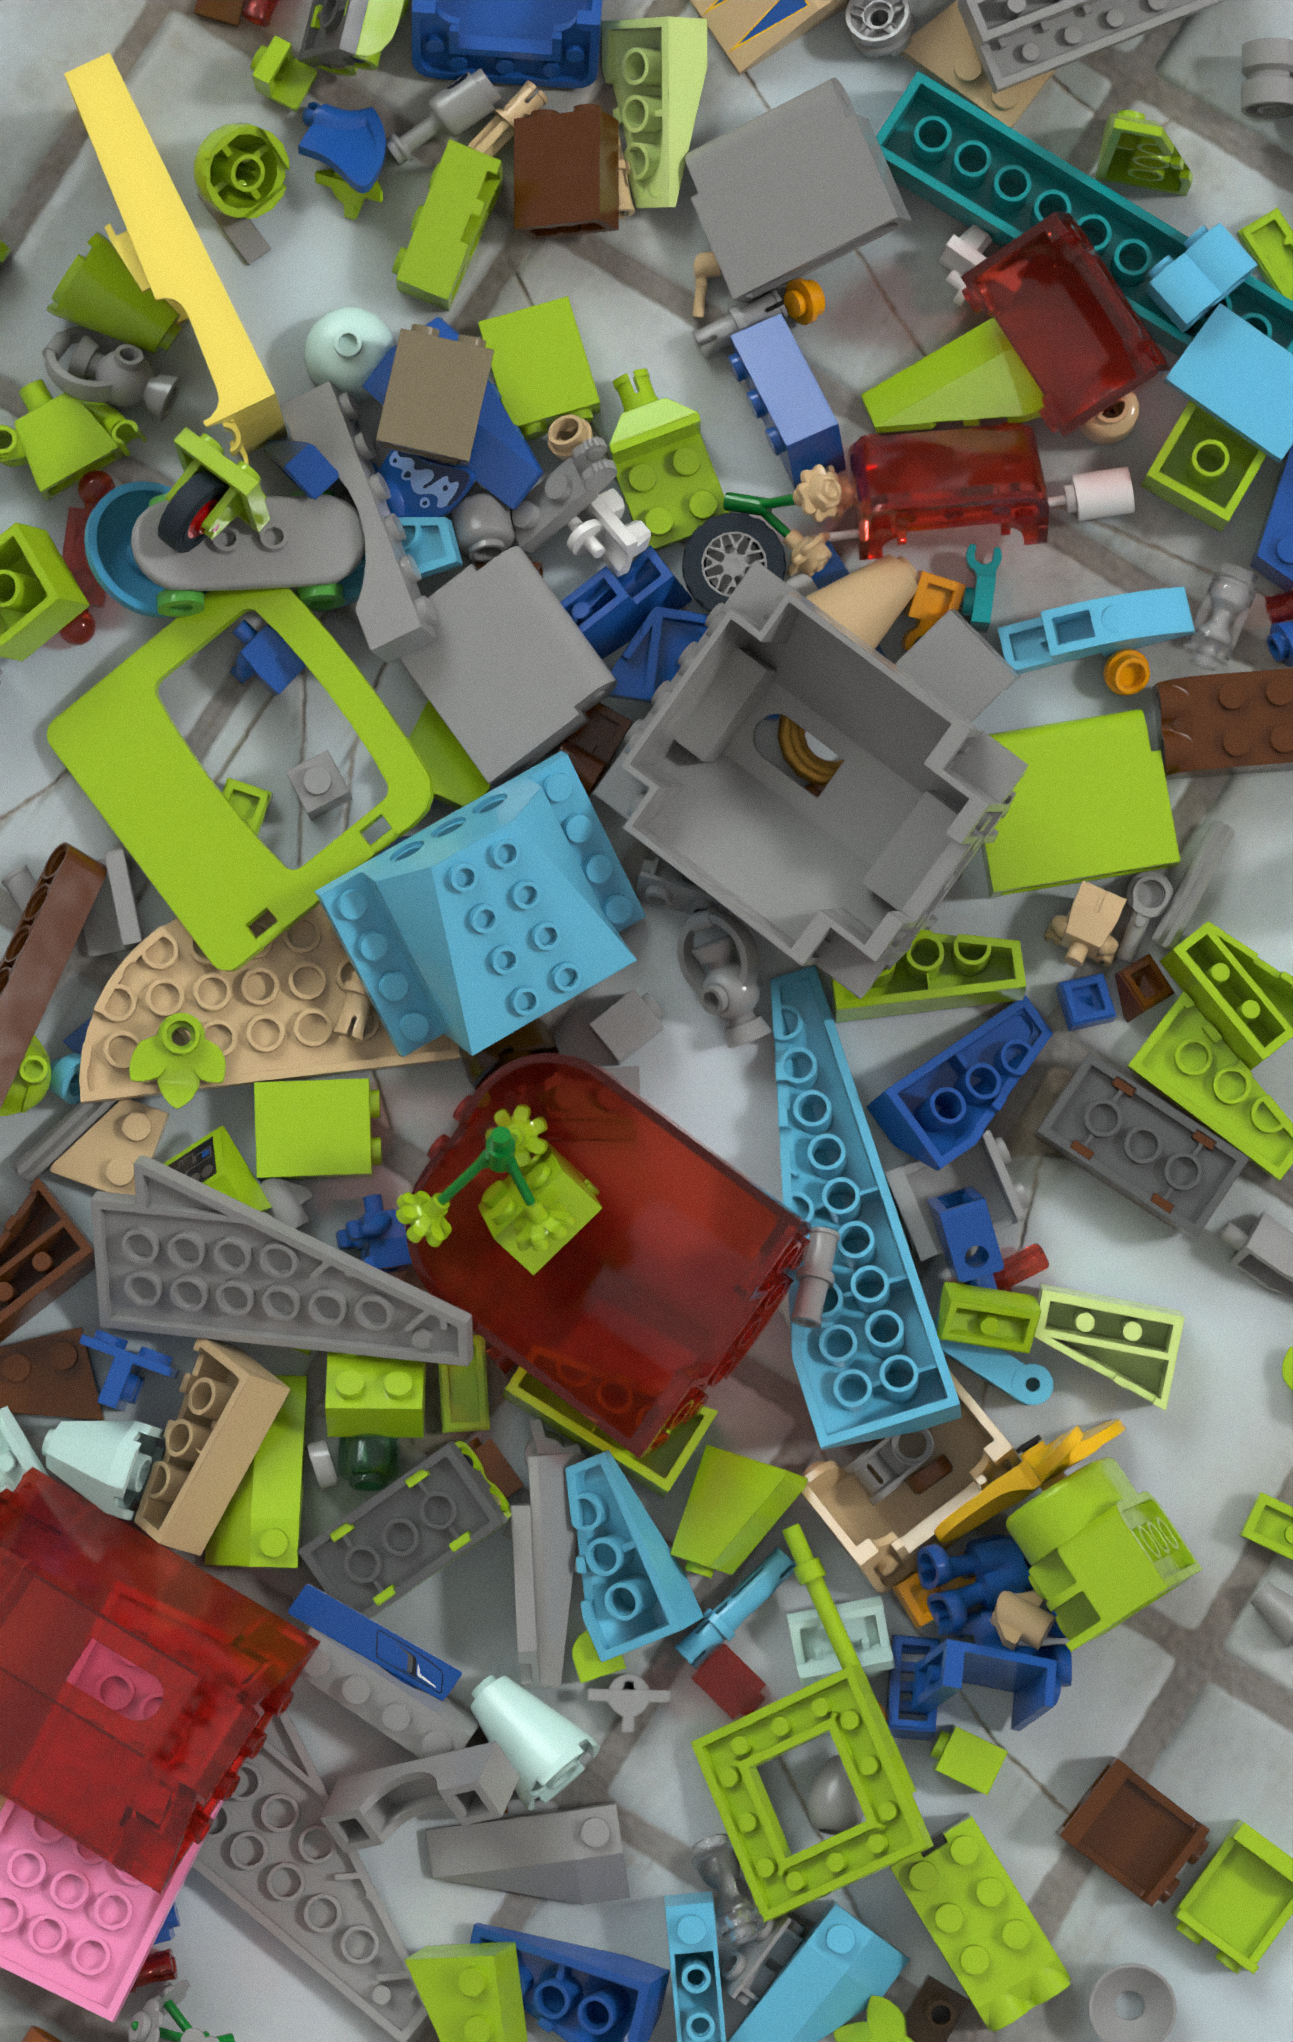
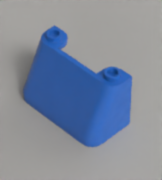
(509, 40)

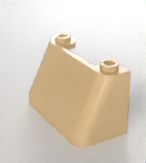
(888, 1536)

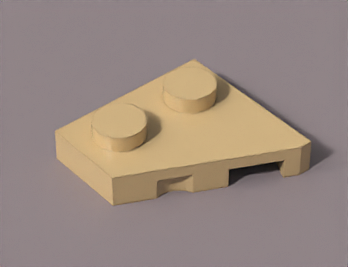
(111, 1146)

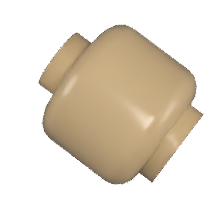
(1116, 426)

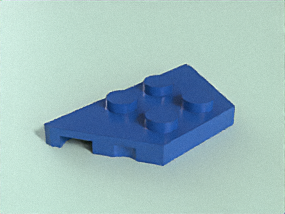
(655, 653)

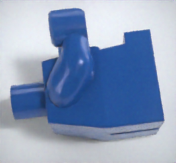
(265, 657)
(377, 1236)

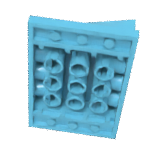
(487, 913)

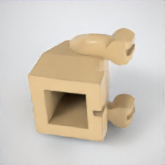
(1088, 926)

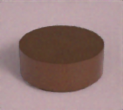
(930, 1474)

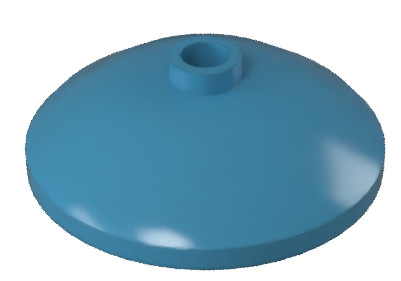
(110, 550)

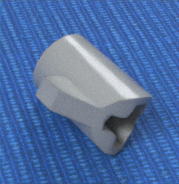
(287, 1201)

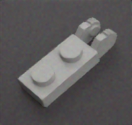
(563, 494)

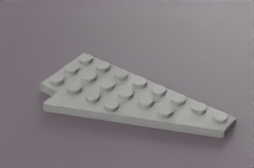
(220, 1270)
(300, 1886)

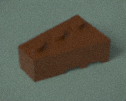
(39, 1257)

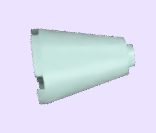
(533, 1737)

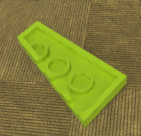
(1208, 1081)

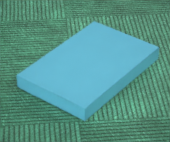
(1240, 381)

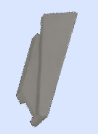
(543, 1569)

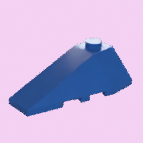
(499, 451)
(955, 1095)

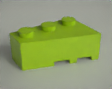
(449, 225)
(1235, 992)

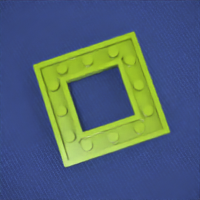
(892, 1823)

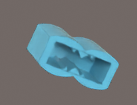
(1200, 276)

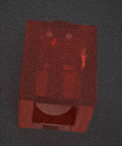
(730, 1682)

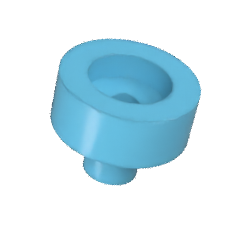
(66, 1078)

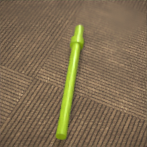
(811, 1573)

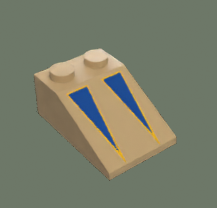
(759, 28)

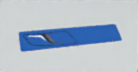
(374, 1642)

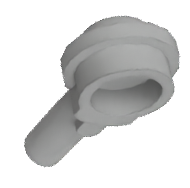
(1148, 897)

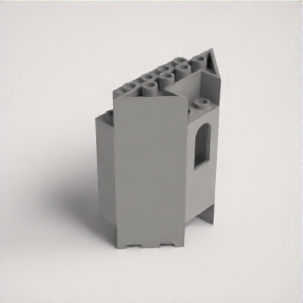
(827, 875)

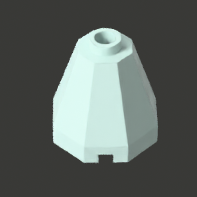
(105, 1461)

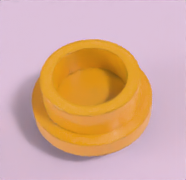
(804, 300)
(1126, 672)

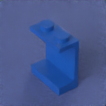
(953, 1662)

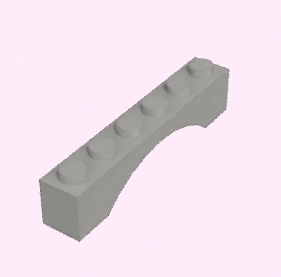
(390, 603)

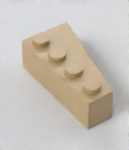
(209, 1446)

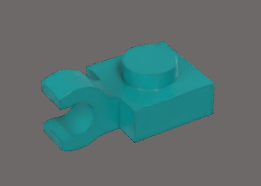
(979, 600)

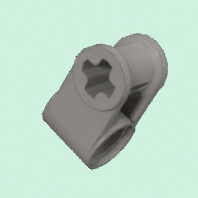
(889, 1464)

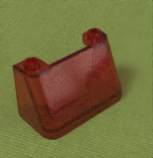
(1066, 322)
(947, 483)

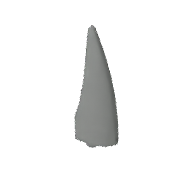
(1263, 1253)

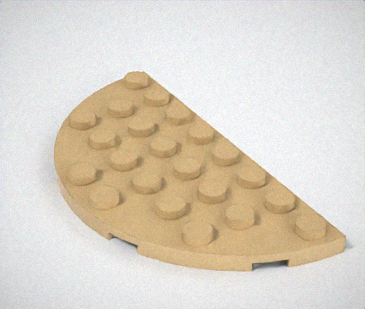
(266, 1017)

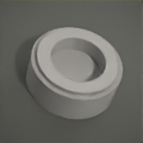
(323, 1464)

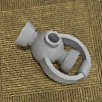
(121, 376)
(730, 987)

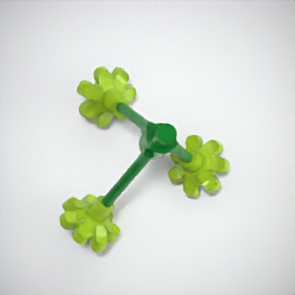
(507, 1152)

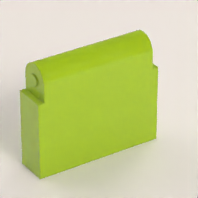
(1084, 807)

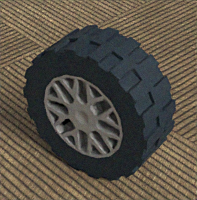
(723, 553)

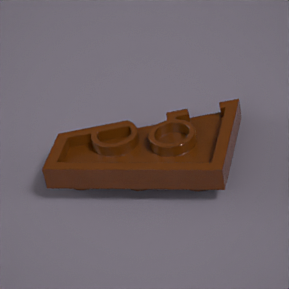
(50, 1377)

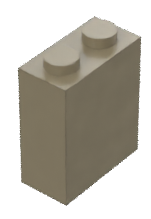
(434, 395)

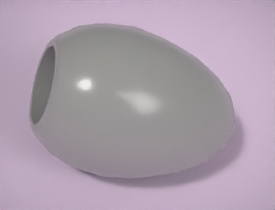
(833, 1800)

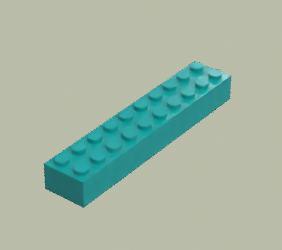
(1009, 184)

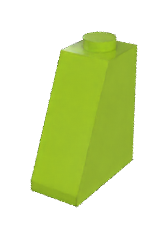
(731, 1510)

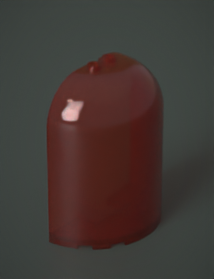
(651, 1290)

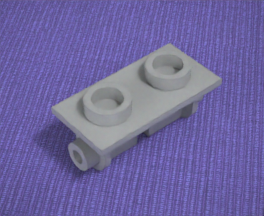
(663, 888)
(745, 1972)

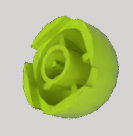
(241, 170)

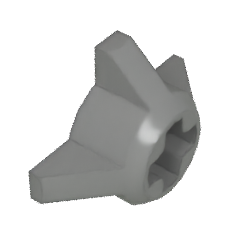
(547, 1441)
(628, 1702)

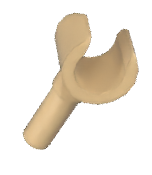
(704, 267)

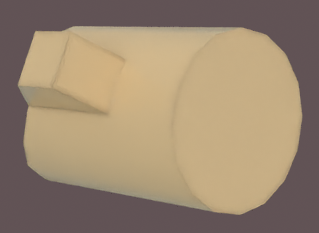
(1021, 1619)

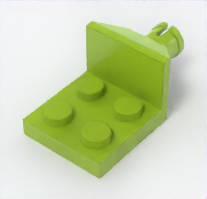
(662, 463)

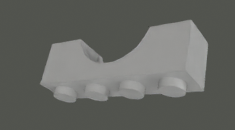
(394, 1708)
(376, 1803)

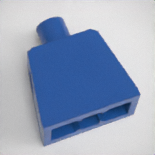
(965, 1222)

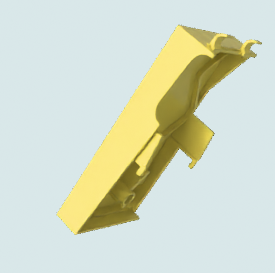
(170, 257)

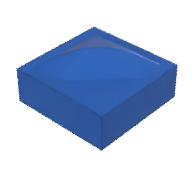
(1085, 1002)

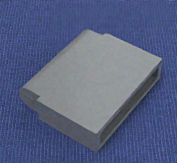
(793, 191)
(507, 666)

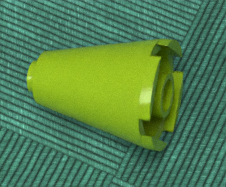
(106, 299)

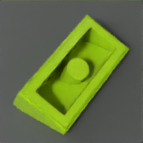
(988, 1317)

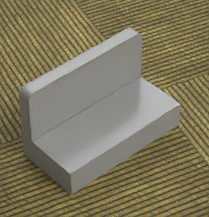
(114, 917)

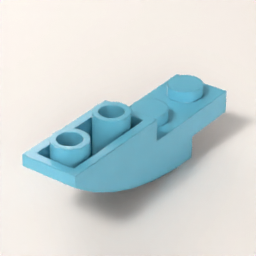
(1096, 628)

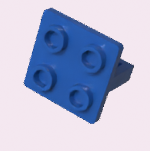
(122, 1381)

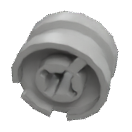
(885, 39)

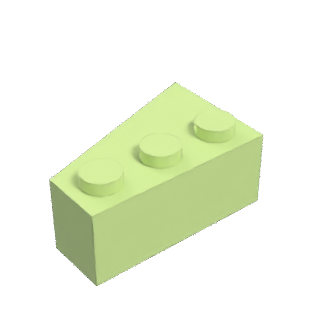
(1114, 1336)

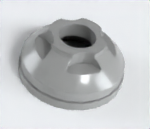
(1158, 2005)

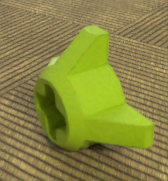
(346, 194)

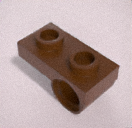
(595, 744)

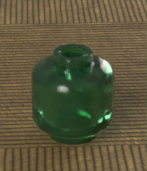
(369, 1460)

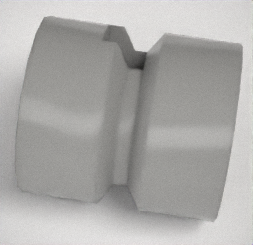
(1270, 75)

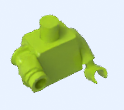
(64, 438)

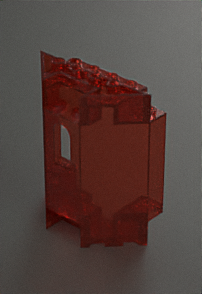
(224, 1665)

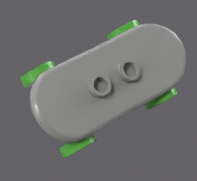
(302, 546)

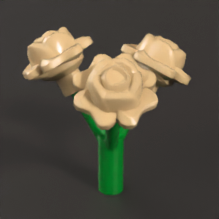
(819, 495)

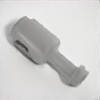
(452, 111)

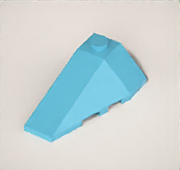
(823, 1982)

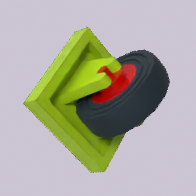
(209, 494)

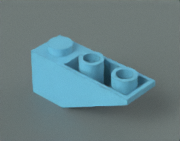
(695, 1967)

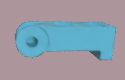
(1022, 1382)

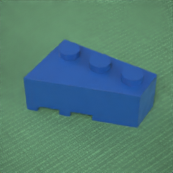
(1275, 544)

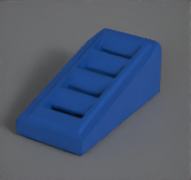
(302, 465)
(904, 1728)

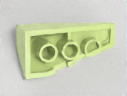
(657, 85)

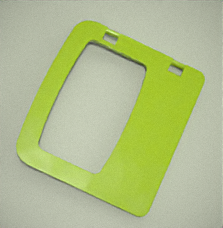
(176, 817)

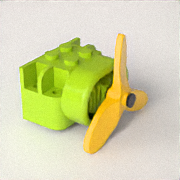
(1088, 1536)

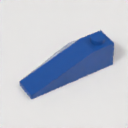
(583, 1989)

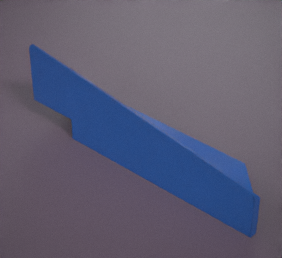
(614, 608)

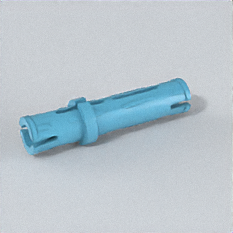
(734, 1609)

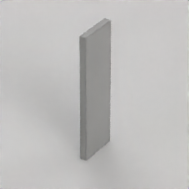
(241, 233)

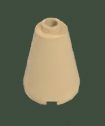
(869, 597)

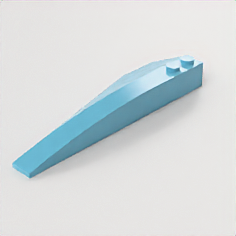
(877, 1355)

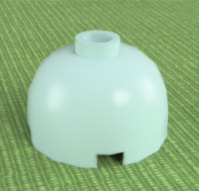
(346, 349)

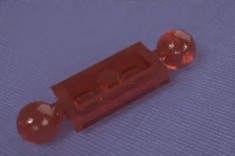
(91, 490)

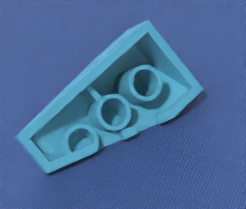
(627, 1571)

